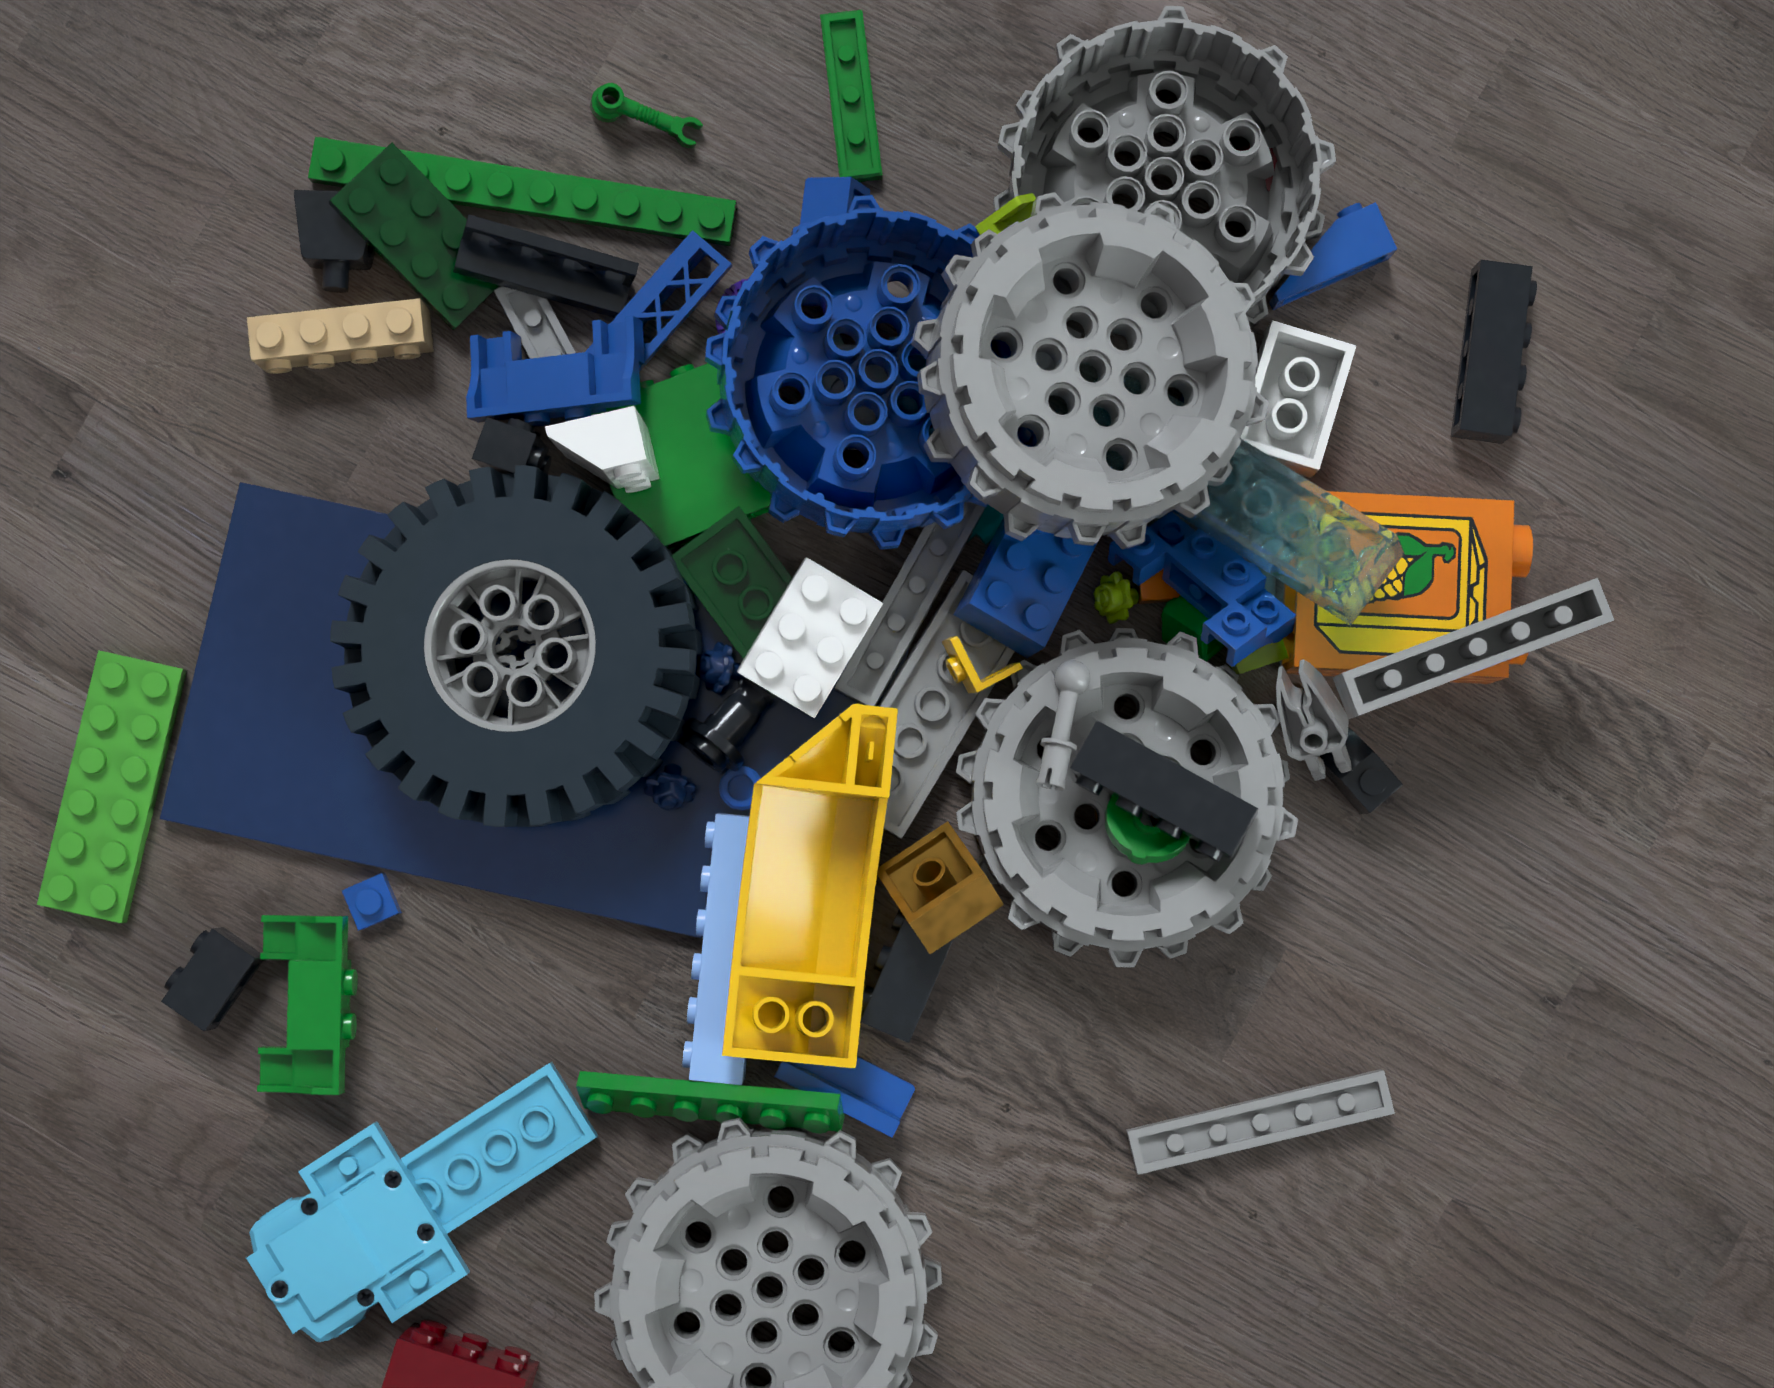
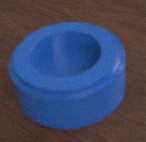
(737, 787)

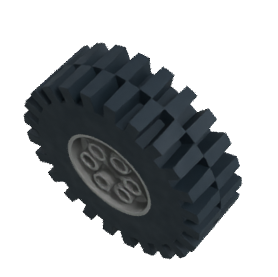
(550, 754)

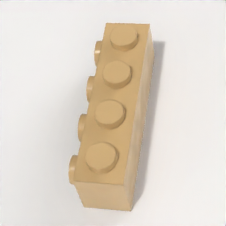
(340, 335)

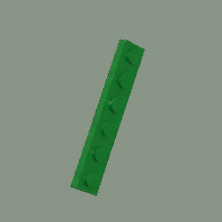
(710, 1101)

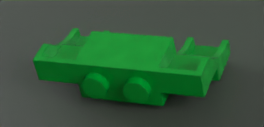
(317, 1004)

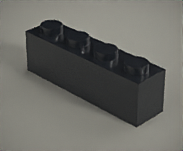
(1492, 352)
(1164, 791)
(904, 982)

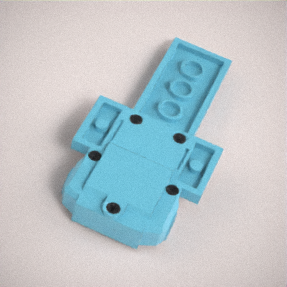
(383, 1221)

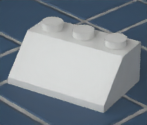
(610, 446)

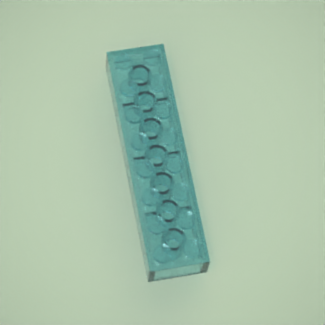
(1291, 528)

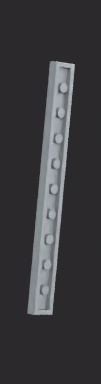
(911, 598)

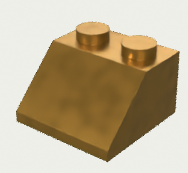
(939, 887)

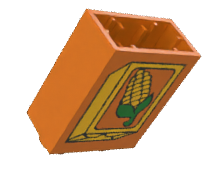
(1450, 577)

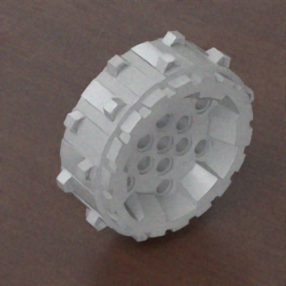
(1221, 93)
(1194, 345)
(1070, 886)
(728, 1188)

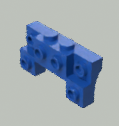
(557, 385)
(1214, 582)

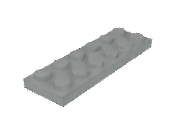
(933, 707)

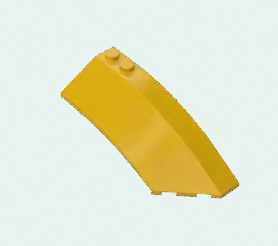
(810, 895)

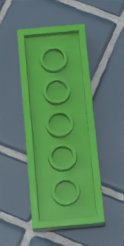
(112, 787)

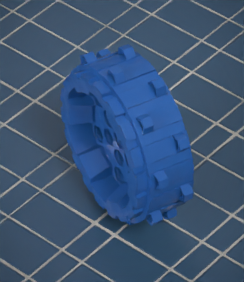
(772, 345)

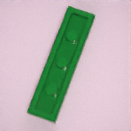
(851, 95)

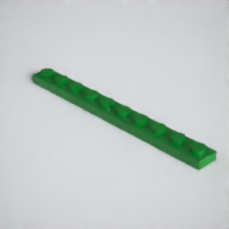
(542, 193)

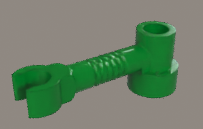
(633, 109)

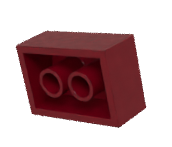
(436, 1359)

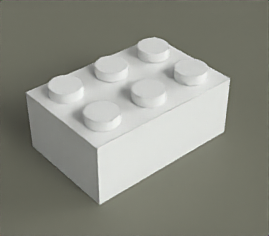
(1304, 383)
(809, 637)

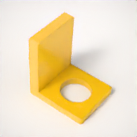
(963, 670)

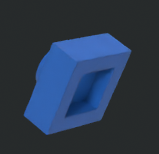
(371, 901)

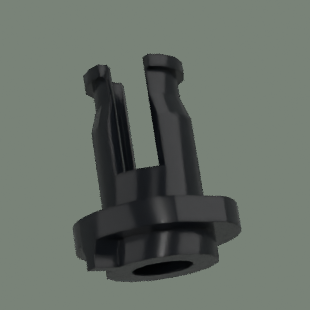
(724, 731)

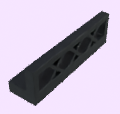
(544, 266)

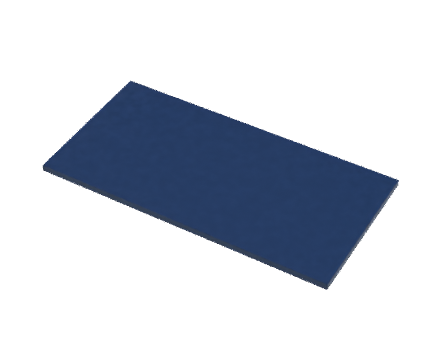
(278, 765)

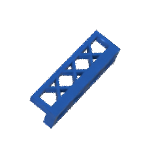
(671, 275)

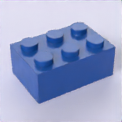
(1023, 588)

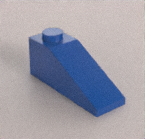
(1348, 247)

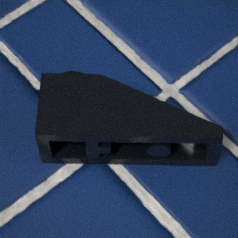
(1368, 781)

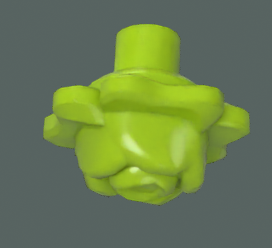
(1115, 597)

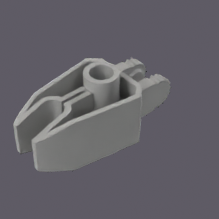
(1312, 720)

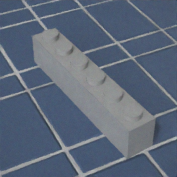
(1473, 648)

